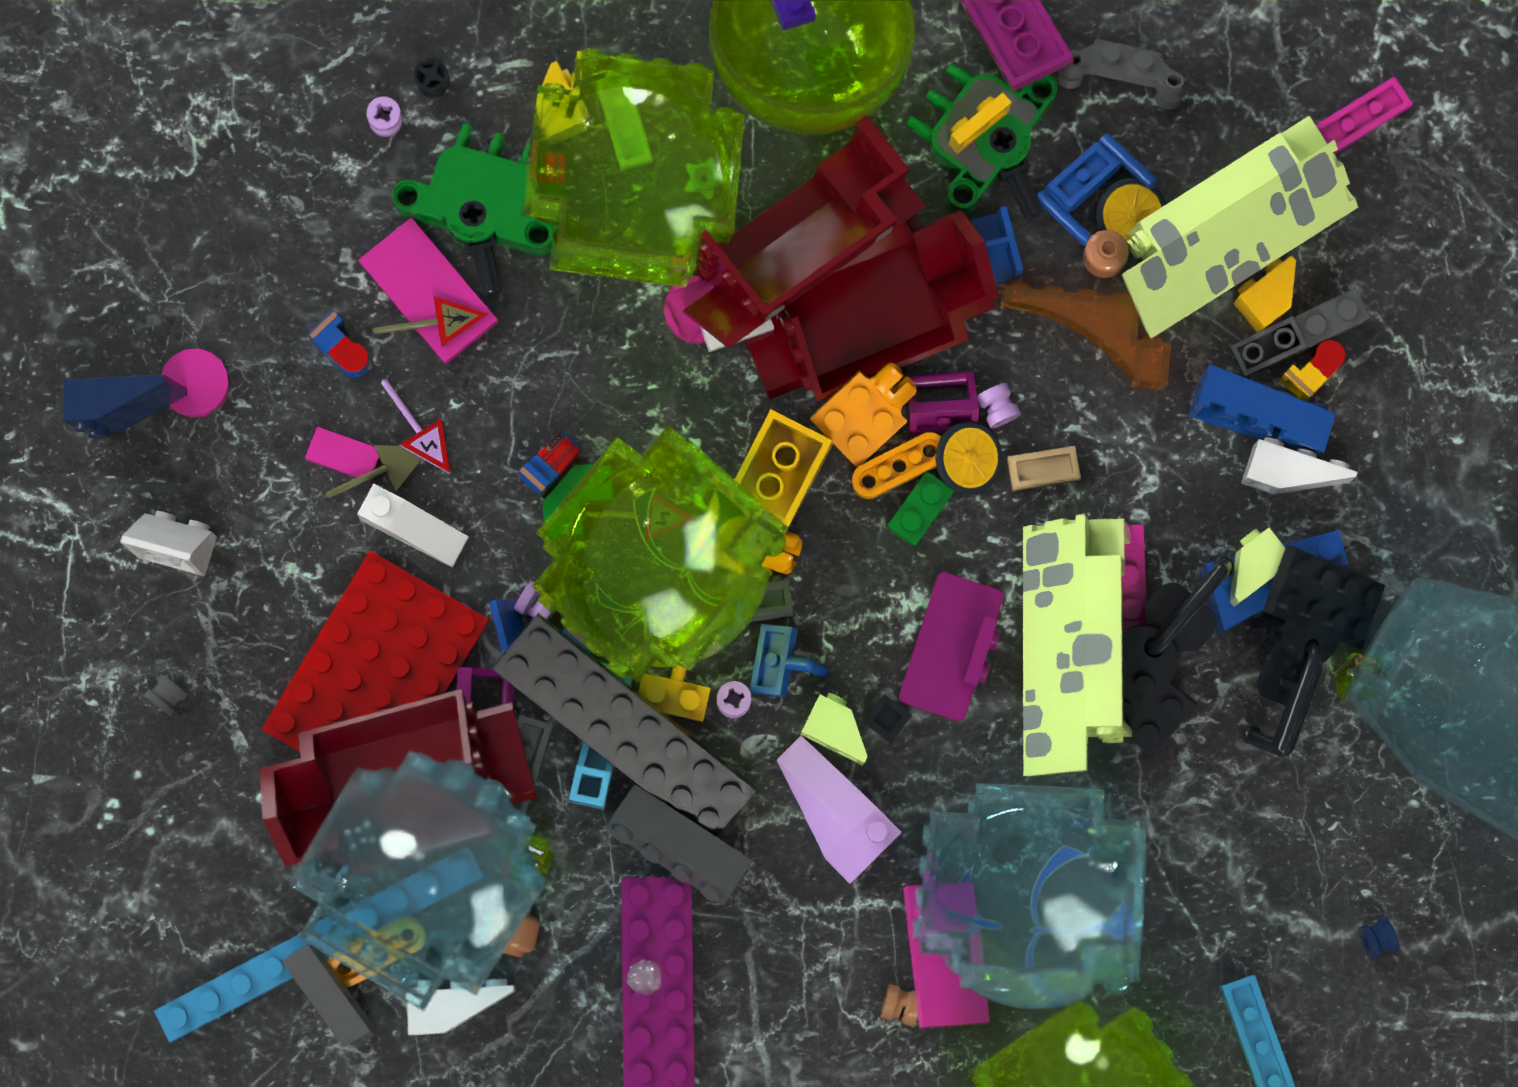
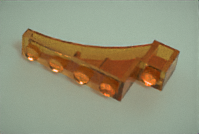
(1105, 322)

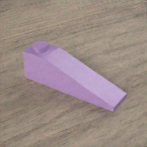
(839, 815)

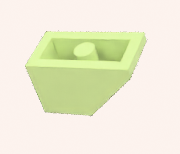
(1255, 563)
(835, 728)

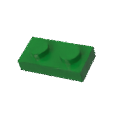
(920, 509)

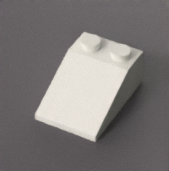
(171, 542)

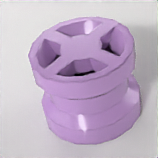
(387, 123)
(730, 707)

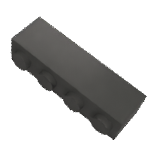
(678, 845)

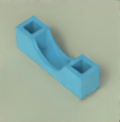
(592, 774)

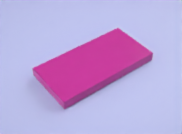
(412, 273)
(937, 990)

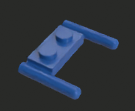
(1087, 176)

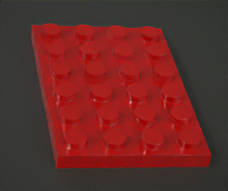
(378, 650)

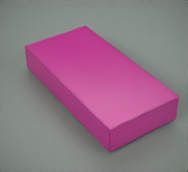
(342, 454)

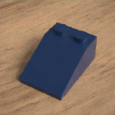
(116, 403)

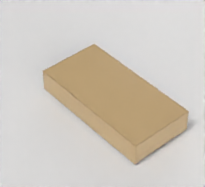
(1043, 468)

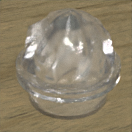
(645, 977)

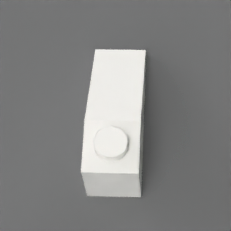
(412, 525)

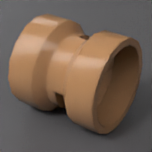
(900, 1005)

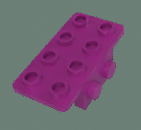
(952, 647)

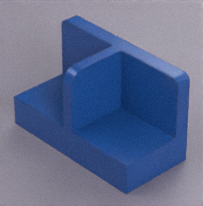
(1000, 245)

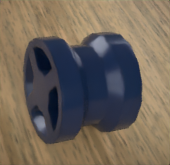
(1379, 938)

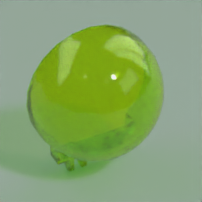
(817, 73)

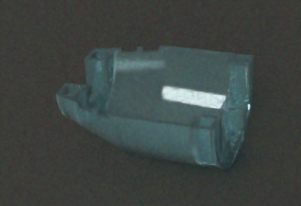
(1446, 695)

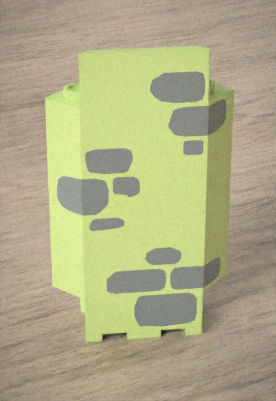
(1235, 224)
(1072, 641)

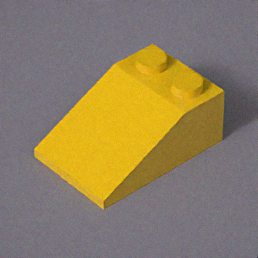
(783, 465)

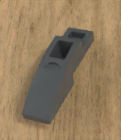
(1300, 333)

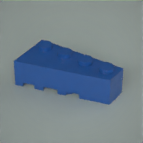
(1260, 411)
(1326, 546)

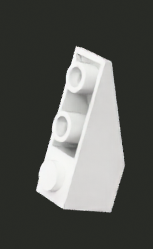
(1285, 470)
(454, 1007)

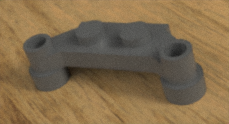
(1127, 65)

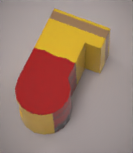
(1316, 373)

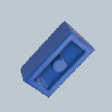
(507, 621)

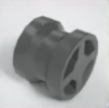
(166, 694)

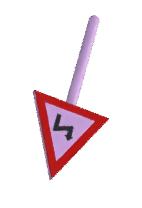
(427, 443)

